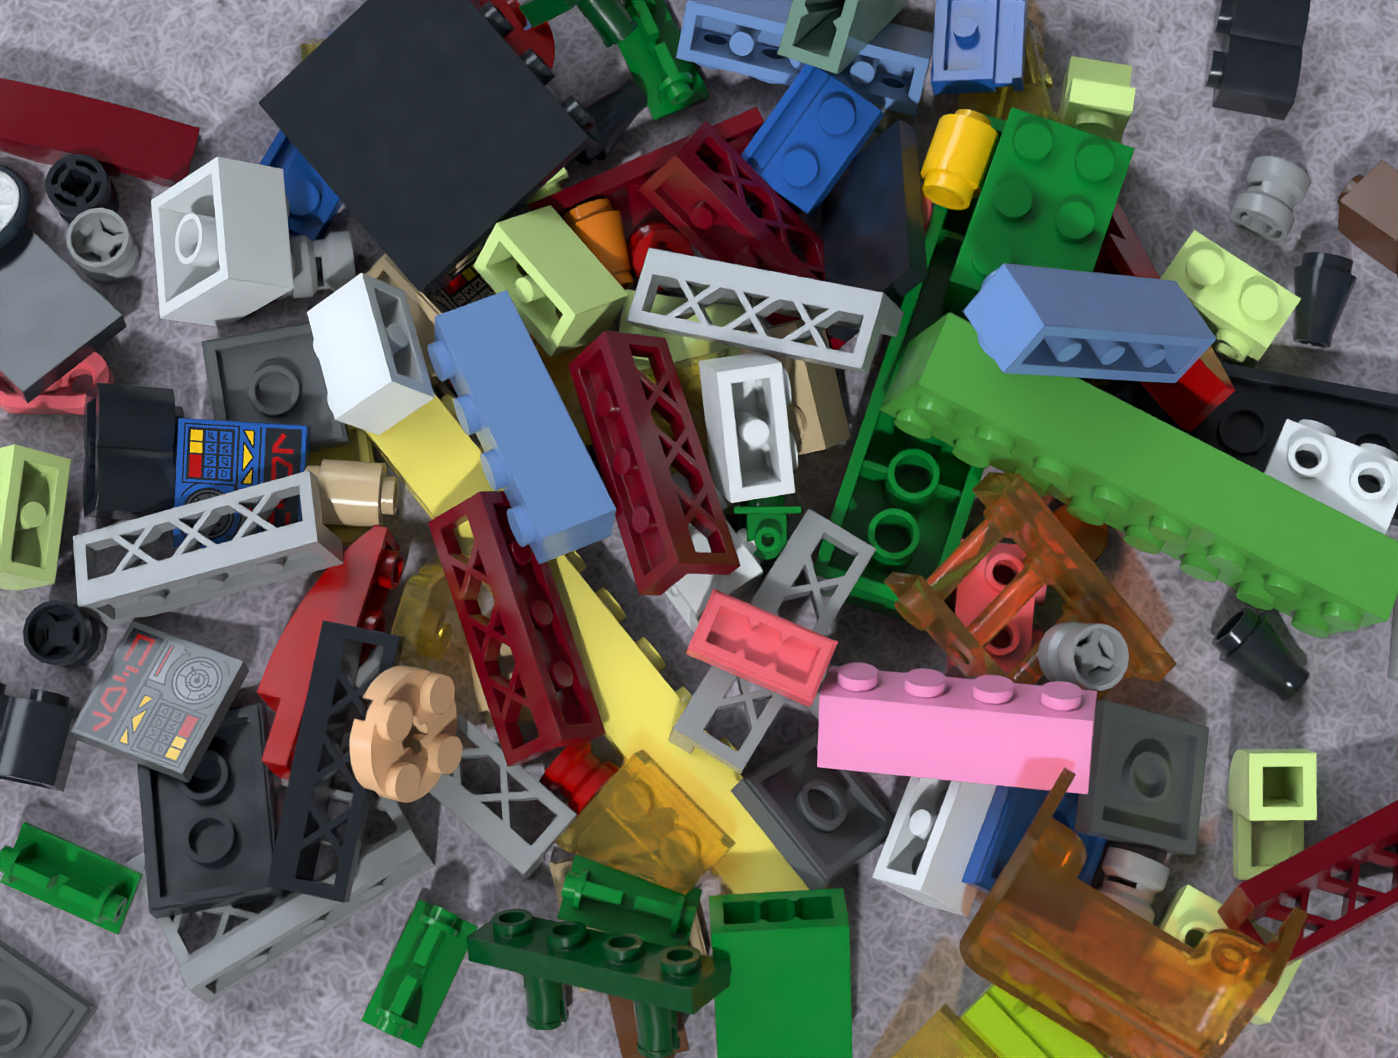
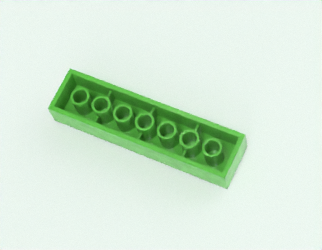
(1147, 482)

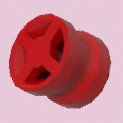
(654, 236)
(578, 775)

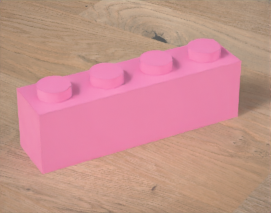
(955, 727)

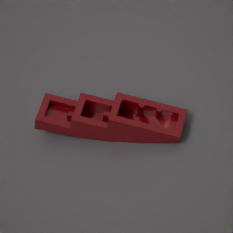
(55, 123)

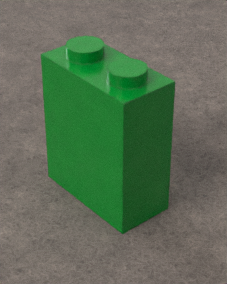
(785, 974)

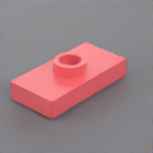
(761, 648)

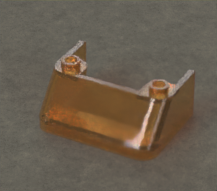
(1105, 966)

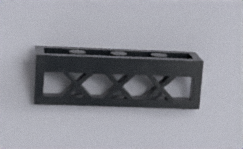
(319, 758)

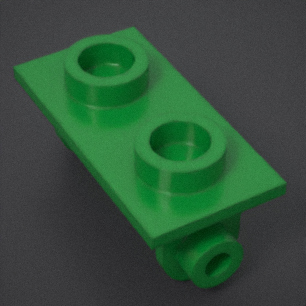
(652, 61)
(765, 523)
(69, 877)
(626, 904)
(419, 974)

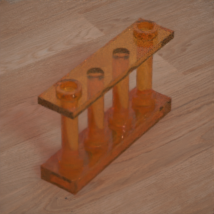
(1050, 559)

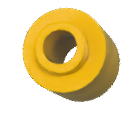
(958, 159)

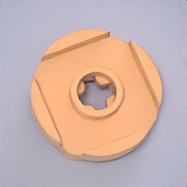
(412, 708)

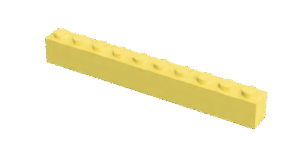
(632, 697)

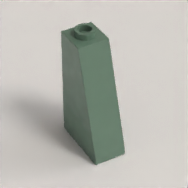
(834, 31)

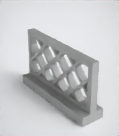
(293, 917)

